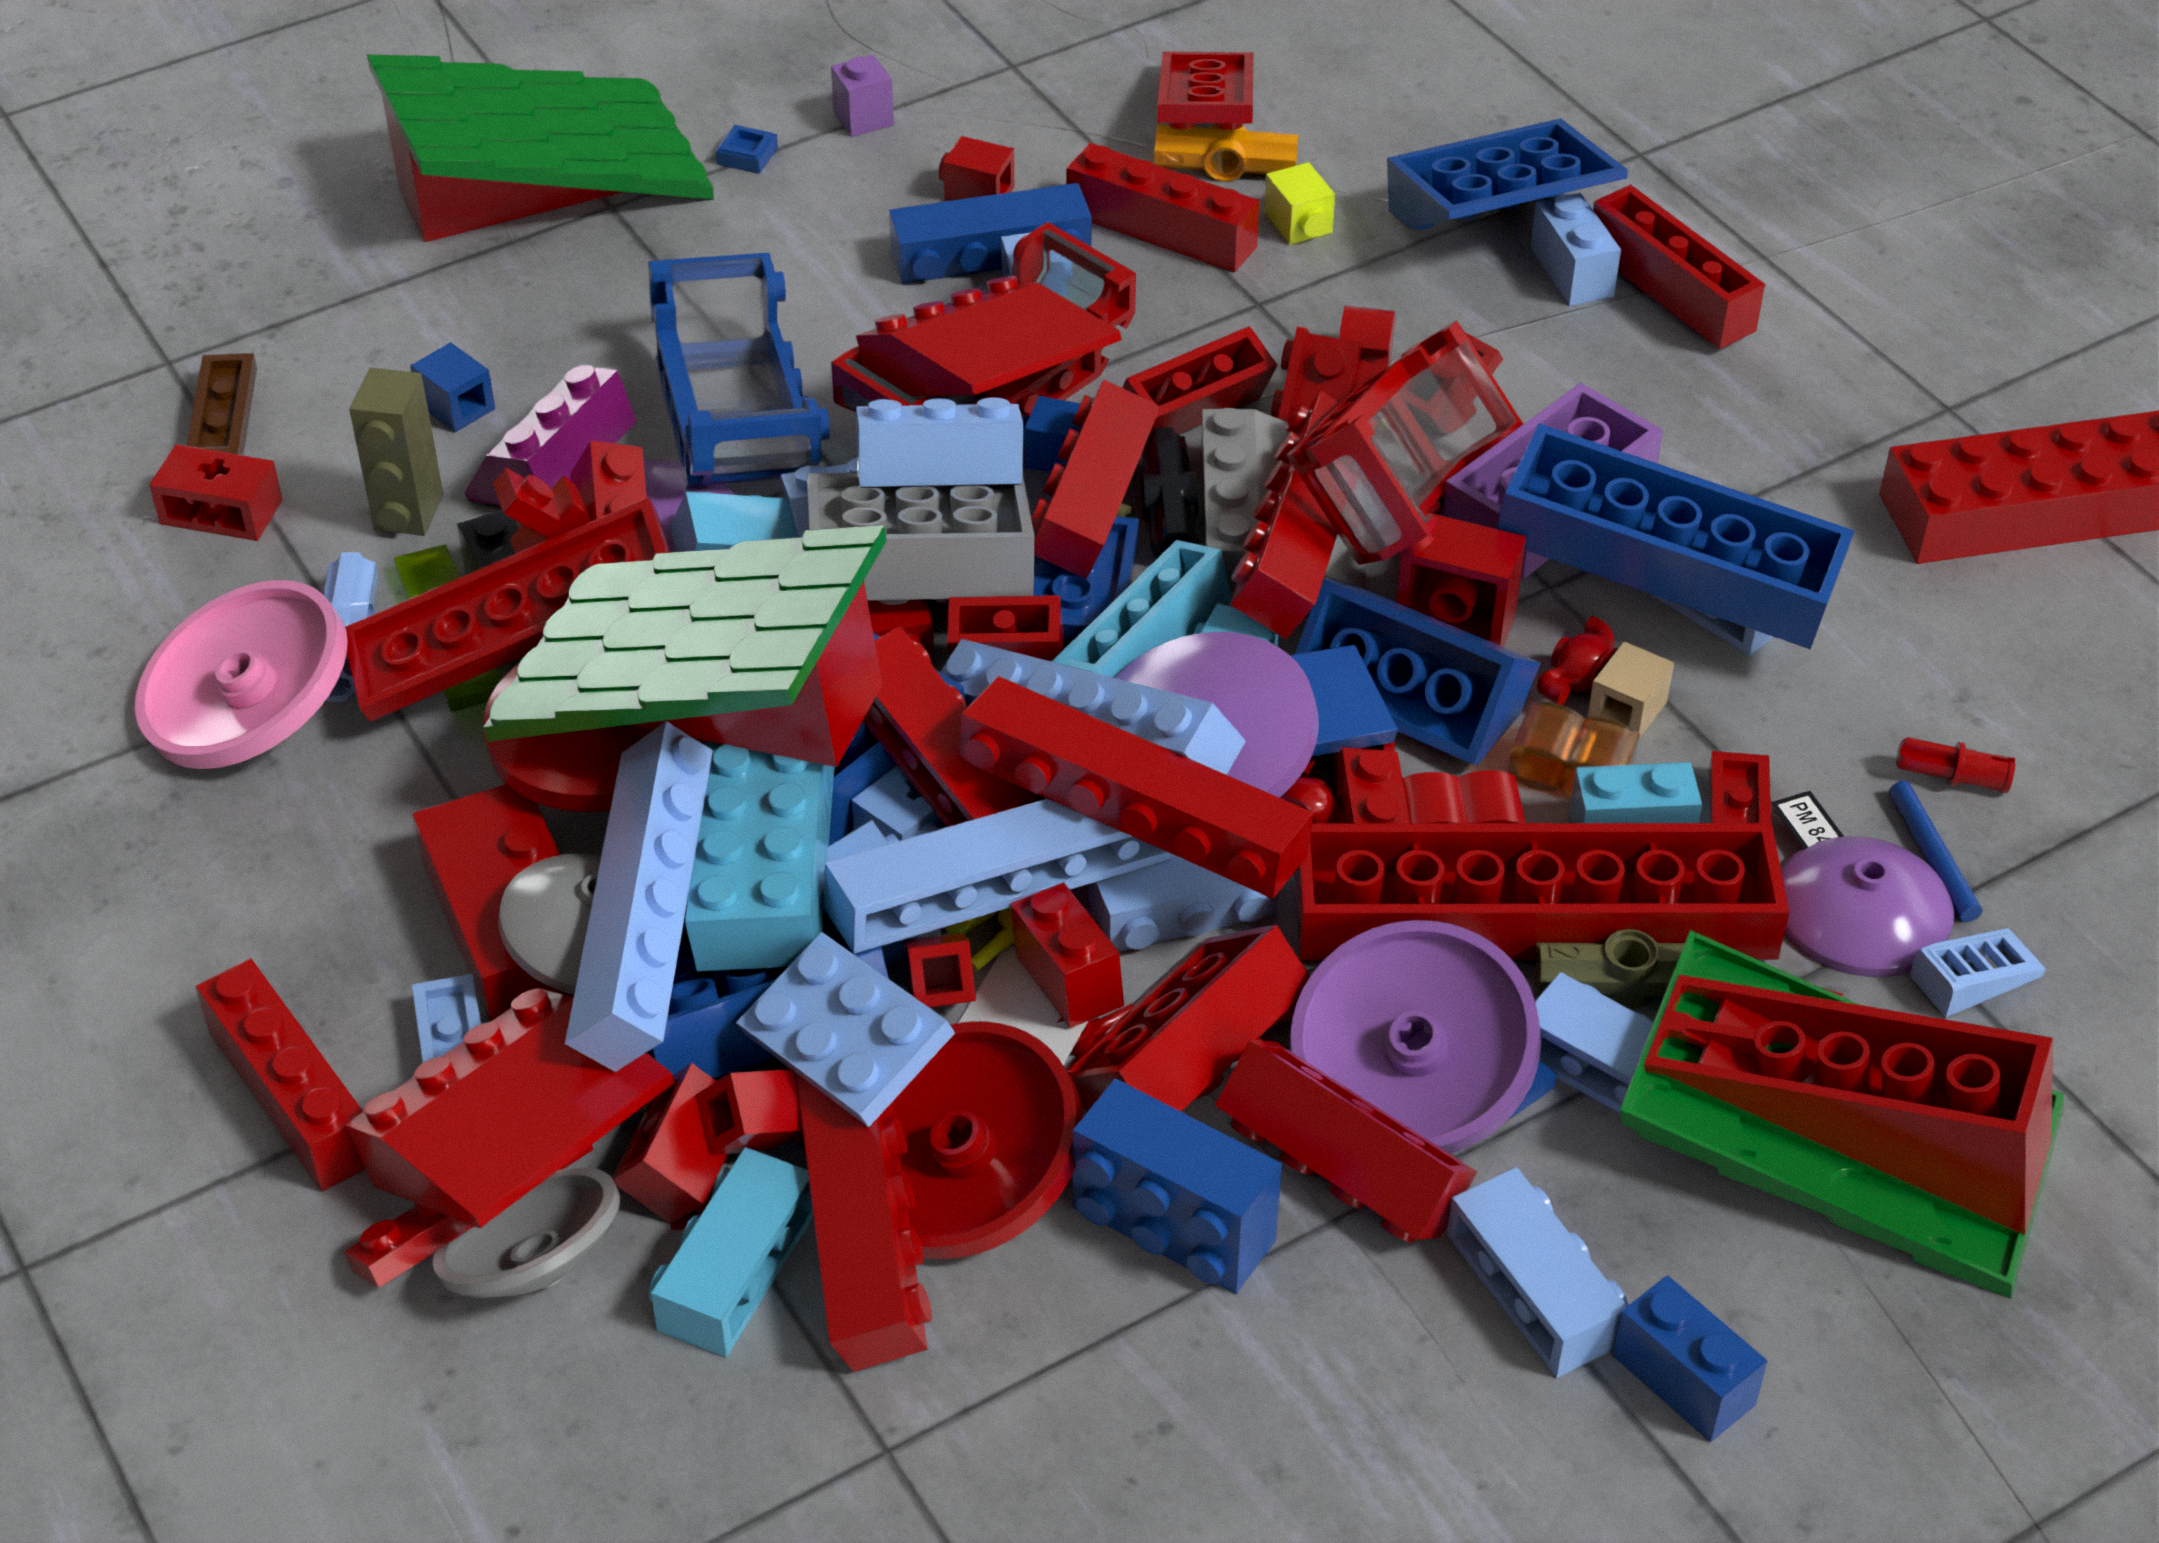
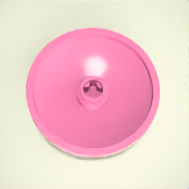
(241, 674)

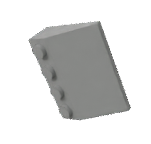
(1235, 464)
(937, 536)

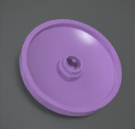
(1255, 690)
(1423, 1028)

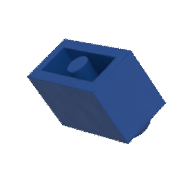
(1689, 1358)

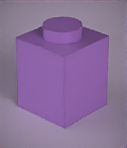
(862, 95)

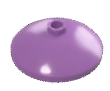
(1864, 905)

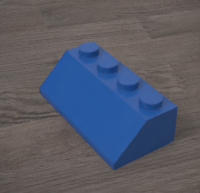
(1431, 675)

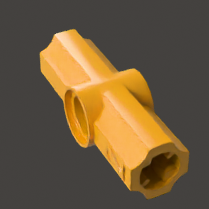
(1205, 150)

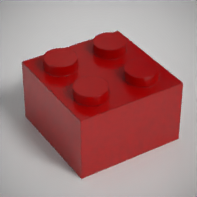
(1465, 578)

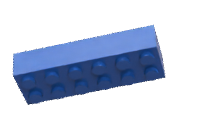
(1675, 535)

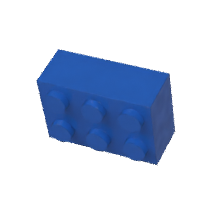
(1175, 1186)

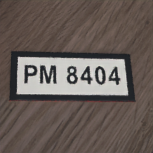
(1806, 819)

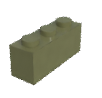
(396, 451)

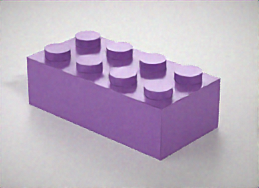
(1479, 488)

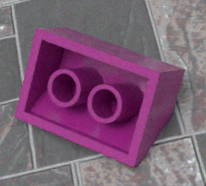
(555, 433)

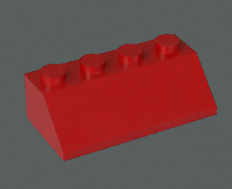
(1196, 1020)

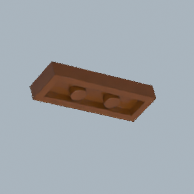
(223, 402)

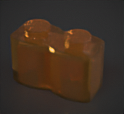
(1559, 739)

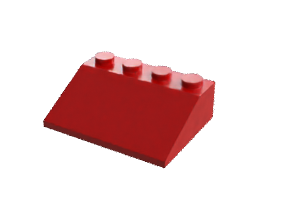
(981, 339)
(498, 1113)

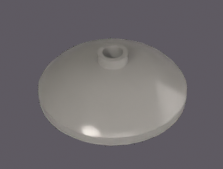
(548, 915)
(533, 1239)

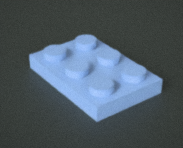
(845, 1028)

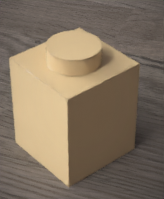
(1631, 687)

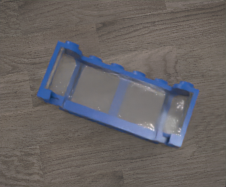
(729, 372)

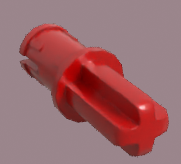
(1956, 764)

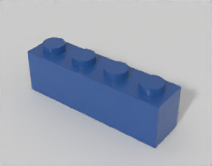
(967, 233)

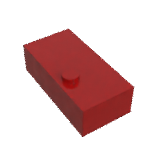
(471, 856)

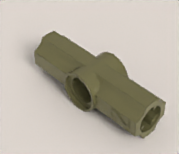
(1624, 968)

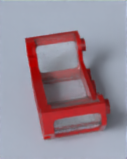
(1399, 441)

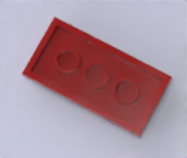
(1206, 89)

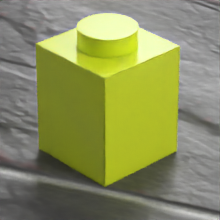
(1299, 203)

